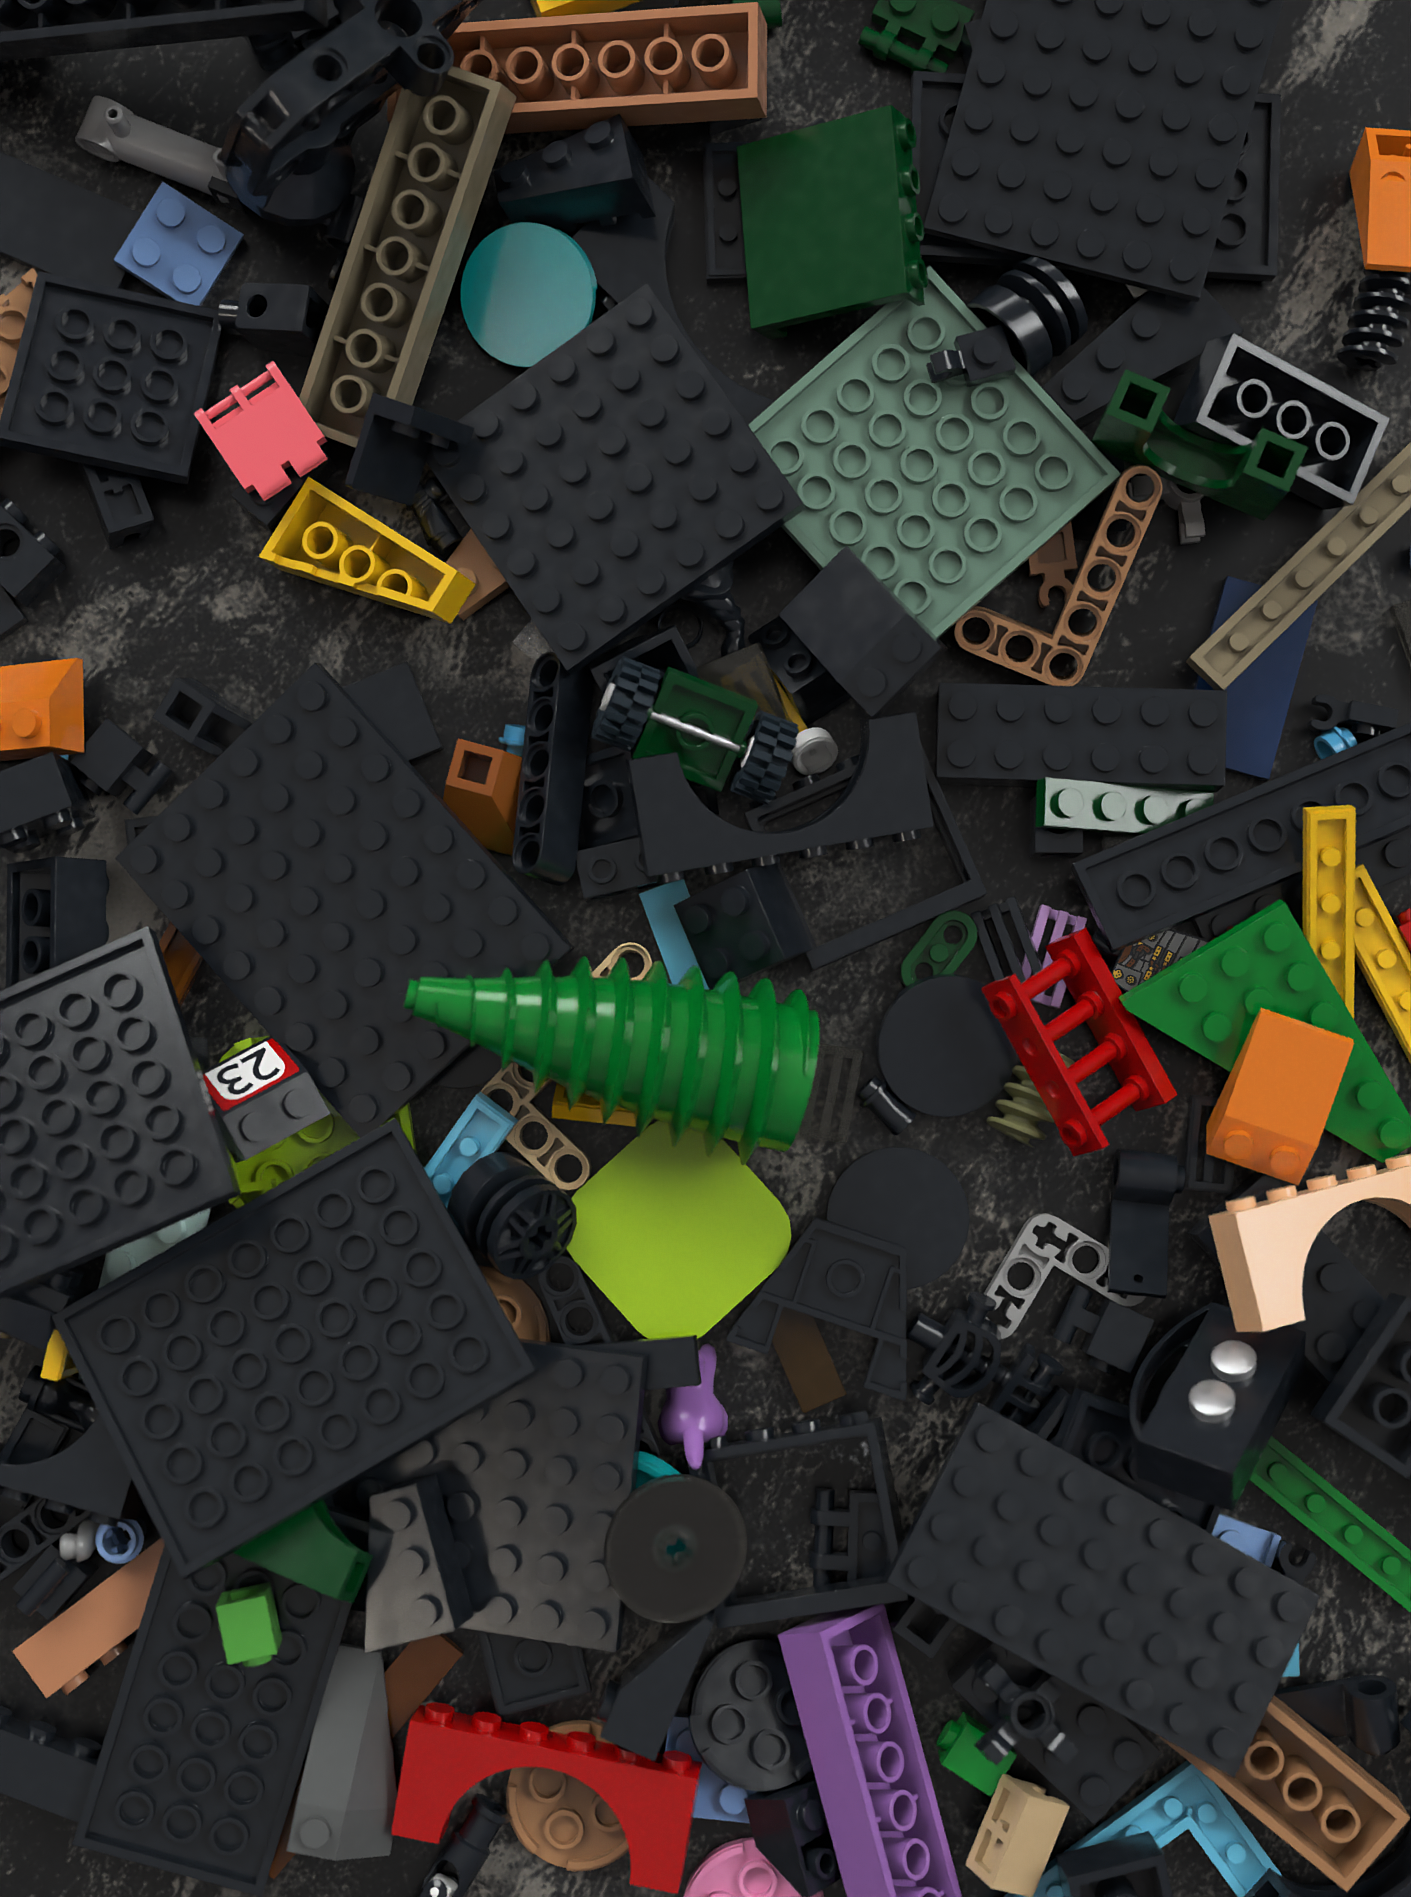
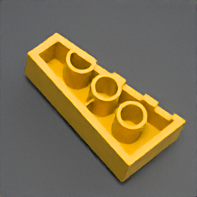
(352, 551)

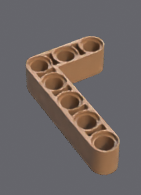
(1081, 596)

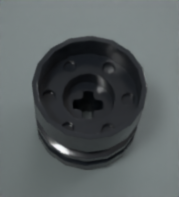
(1036, 311)
(512, 1215)

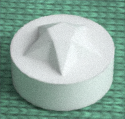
(814, 751)

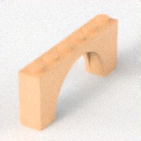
(1268, 1242)

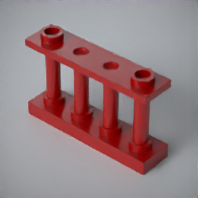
(1114, 1028)

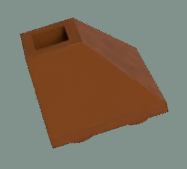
(484, 793)

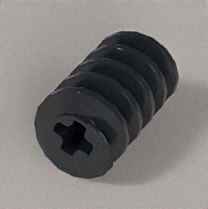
(1375, 319)

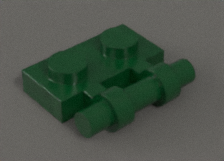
(928, 22)

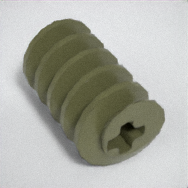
(1025, 1109)

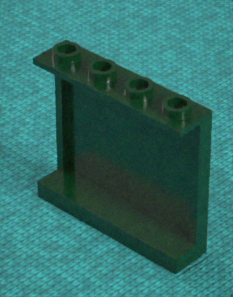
(831, 220)

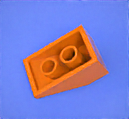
(1278, 1096)

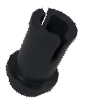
(885, 1105)

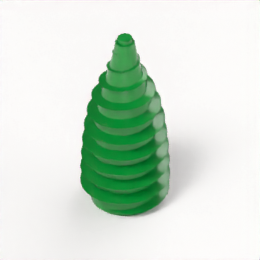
(646, 1045)

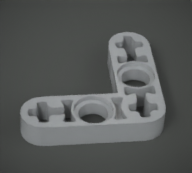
(1042, 1261)

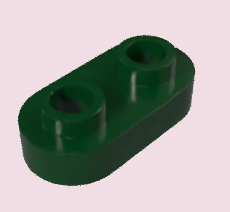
(935, 951)

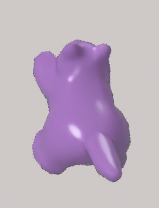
(693, 1412)

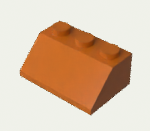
(41, 709)

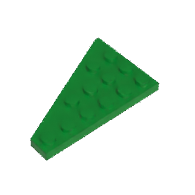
(1269, 964)

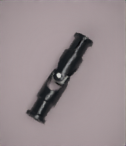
(466, 1849)

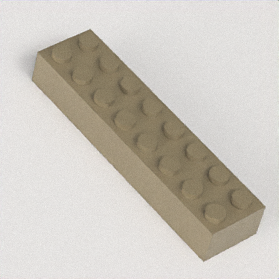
(405, 250)

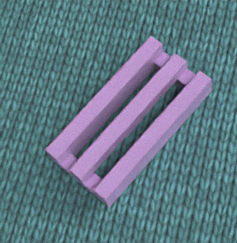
(1061, 918)

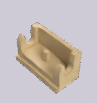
(1016, 1836)

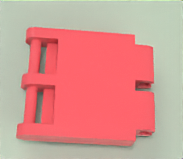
(265, 434)

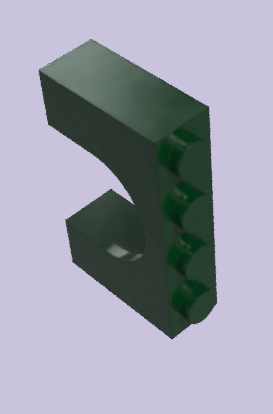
(1240, 476)

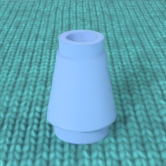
(115, 1546)

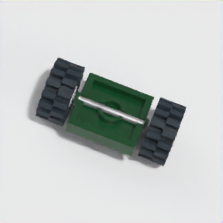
(700, 724)

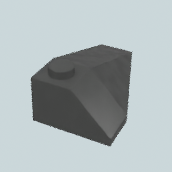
(349, 1770)

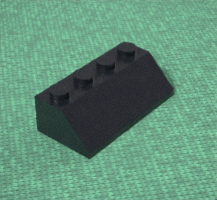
(53, 913)

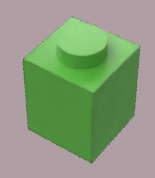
(249, 1625)

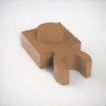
(1051, 562)

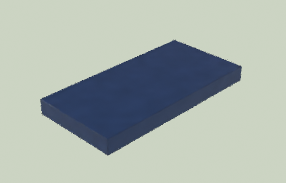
(1263, 692)

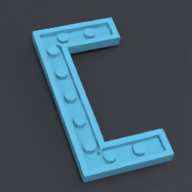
(1167, 1809)

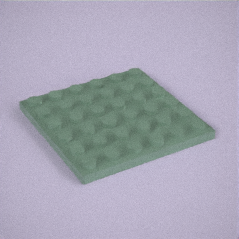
(923, 477)

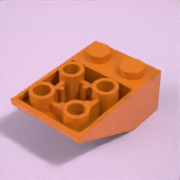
(1383, 198)

